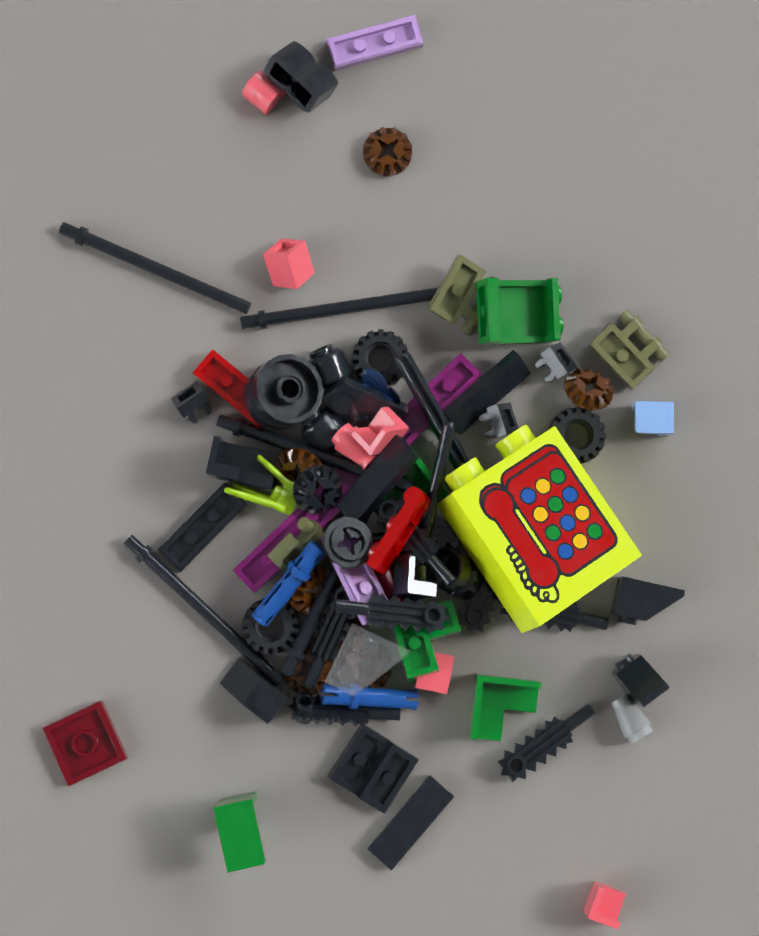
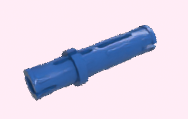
(297, 572)
(371, 698)

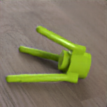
(280, 498)

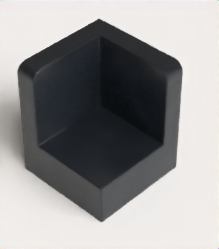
(410, 580)

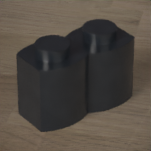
(302, 77)

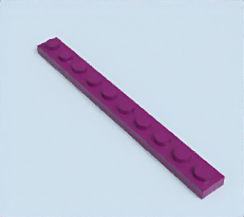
(446, 387)

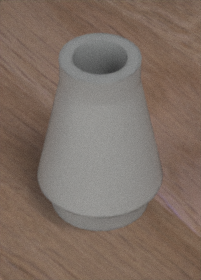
(631, 719)

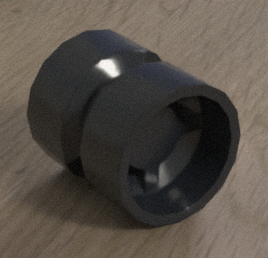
(465, 571)

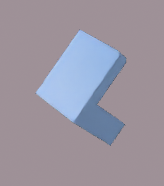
(654, 417)

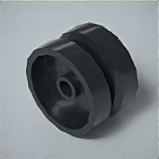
(300, 387)

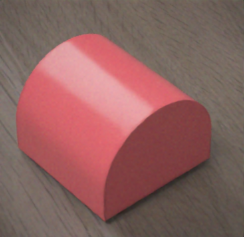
(262, 92)

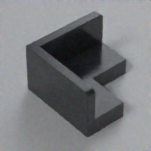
(239, 464)

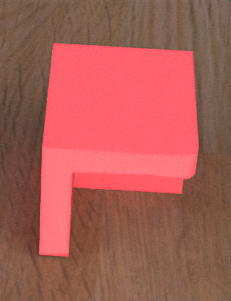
(288, 263)
(380, 431)
(440, 680)
(604, 904)

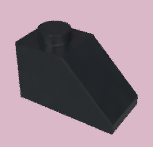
(641, 599)
(639, 679)
(254, 690)

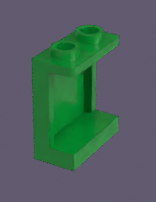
(518, 311)

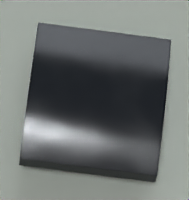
(373, 768)

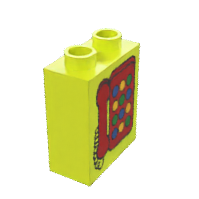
(536, 526)

